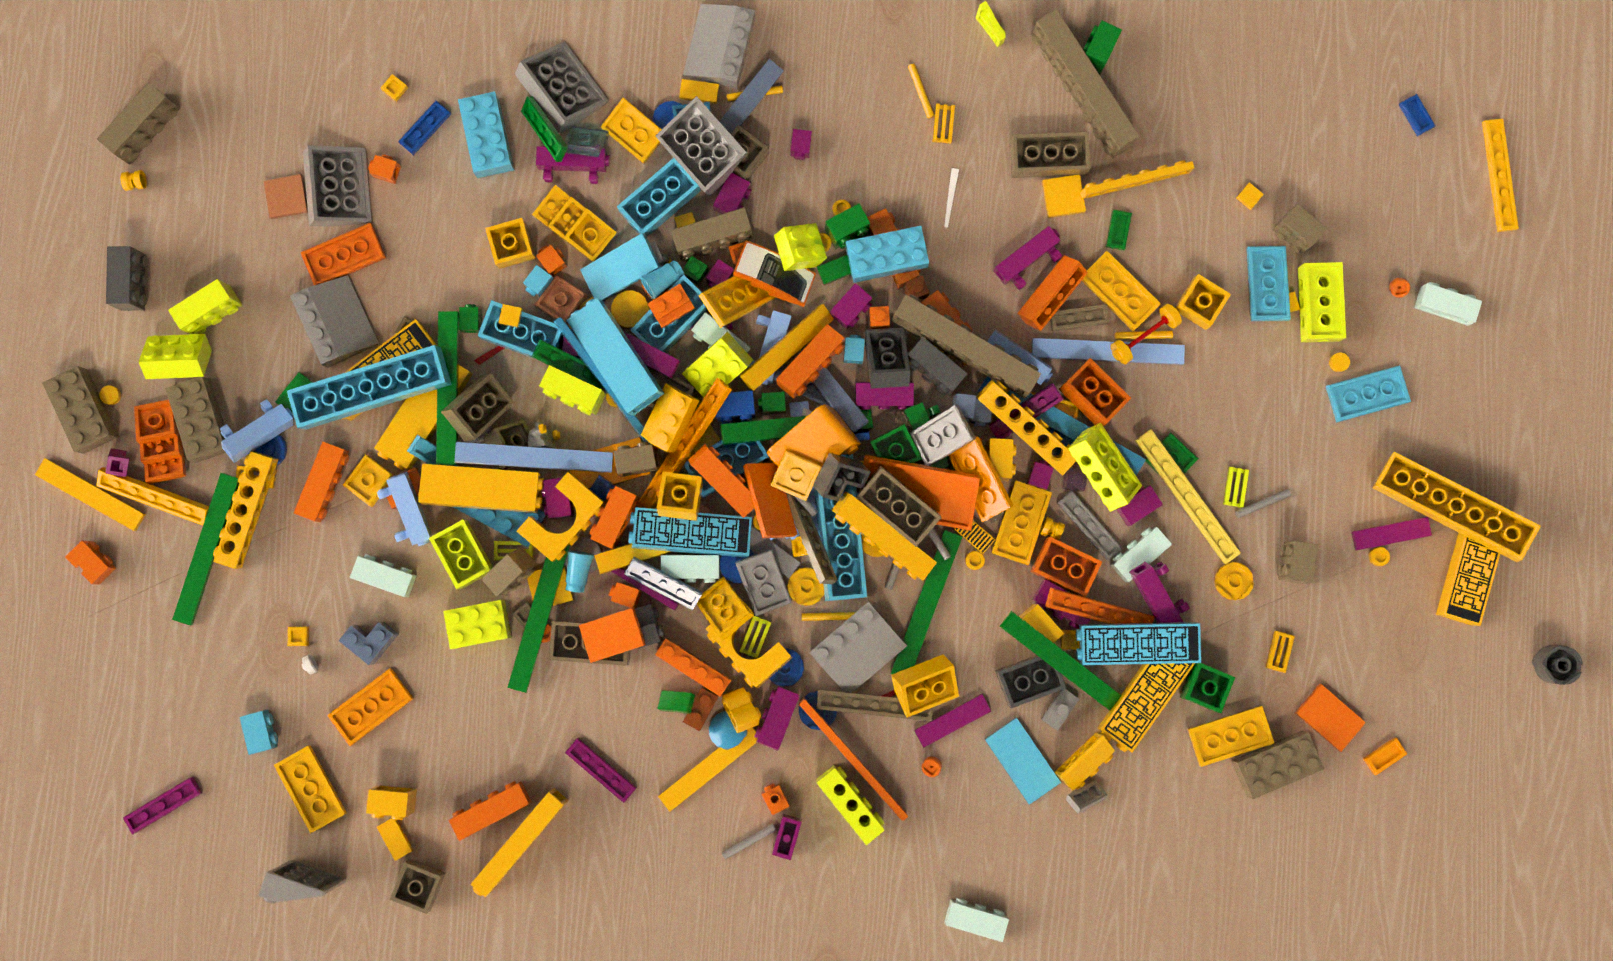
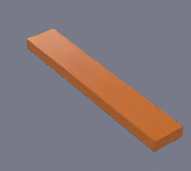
(1094, 609)

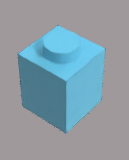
(537, 281)
(854, 349)

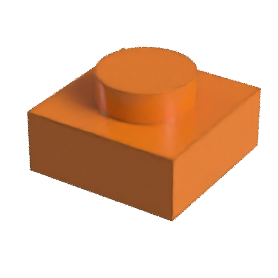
(735, 252)

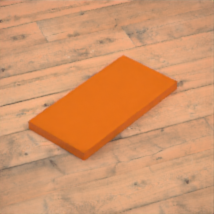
(946, 491)

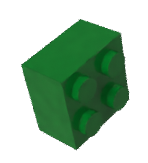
(1101, 44)
(847, 226)
(896, 445)
(1207, 687)

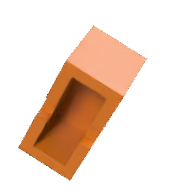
(92, 561)
(625, 595)

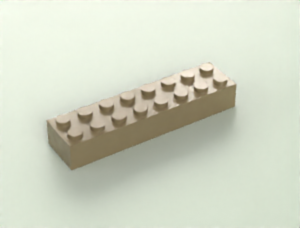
(1084, 84)
(966, 346)

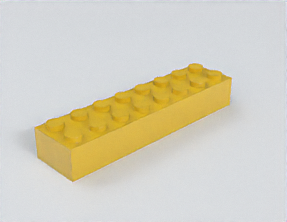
(1456, 507)

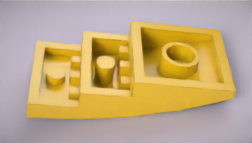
(574, 223)

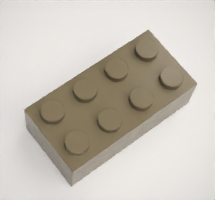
(138, 123)
(1050, 154)
(712, 234)
(80, 409)
(197, 418)
(898, 506)
(568, 645)
(1277, 764)

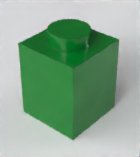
(695, 270)
(470, 319)
(772, 403)

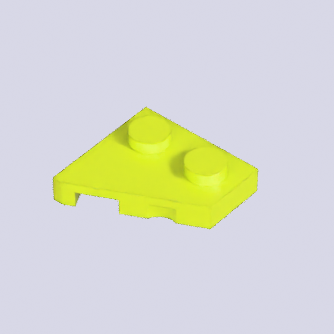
(990, 24)

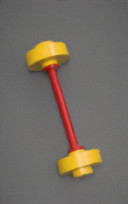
(1169, 316)

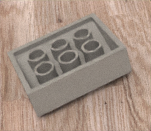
(720, 44)
(560, 86)
(702, 146)
(336, 185)
(334, 320)
(858, 648)
(296, 882)

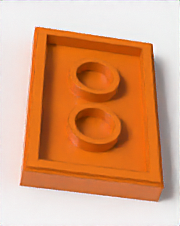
(612, 635)
(1330, 717)

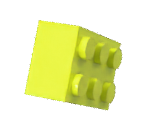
(205, 307)
(175, 356)
(721, 360)
(572, 391)
(461, 554)
(477, 624)

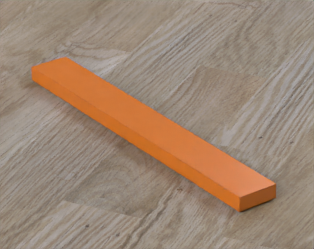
(853, 759)

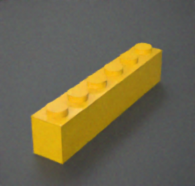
(884, 536)

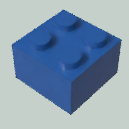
(737, 407)

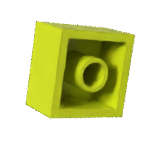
(800, 247)

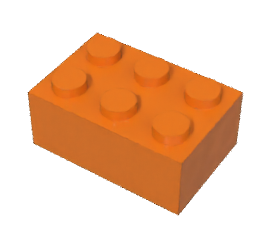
(1095, 393)
(614, 517)
(1066, 566)

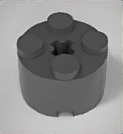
(1557, 664)

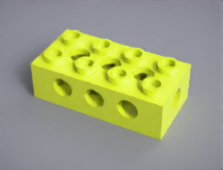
(1331, 294)
(1109, 462)
(866, 830)

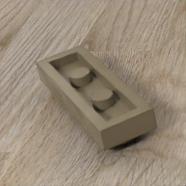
(1080, 318)

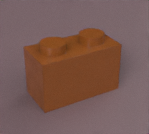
(701, 708)

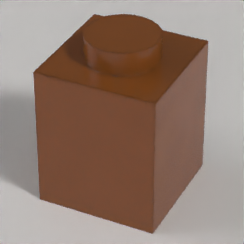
(916, 287)

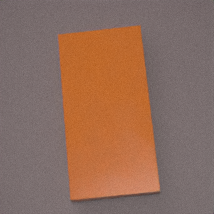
(343, 254)
(769, 502)

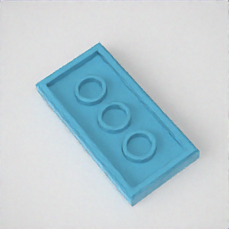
(620, 267)
(1268, 283)
(1368, 393)
(1022, 761)

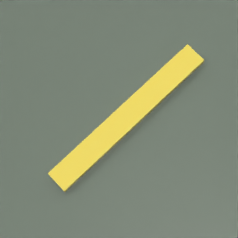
(1187, 496)

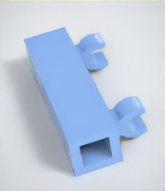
(777, 329)
(1027, 357)
(257, 432)
(409, 509)

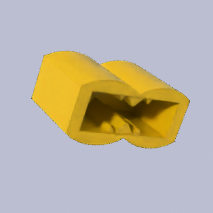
(741, 710)

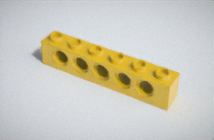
(988, 397)
(254, 504)

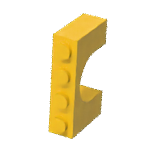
(554, 544)
(756, 670)

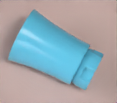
(662, 278)
(578, 570)

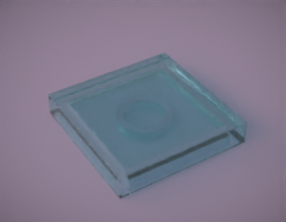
(586, 141)

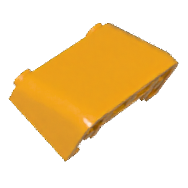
(816, 437)

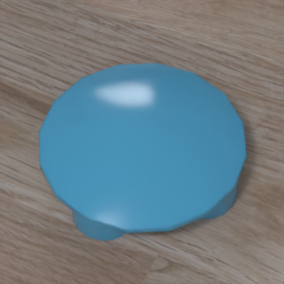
(723, 732)

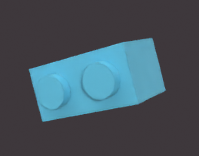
(259, 732)

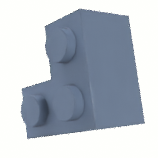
(973, 409)
(369, 646)

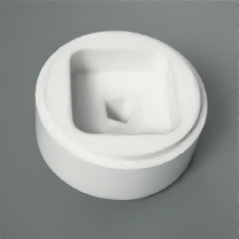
(309, 664)

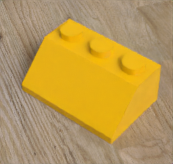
(669, 418)
(925, 685)
(1085, 761)

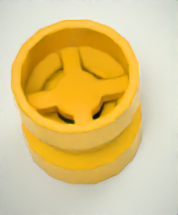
(133, 180)
(1052, 528)

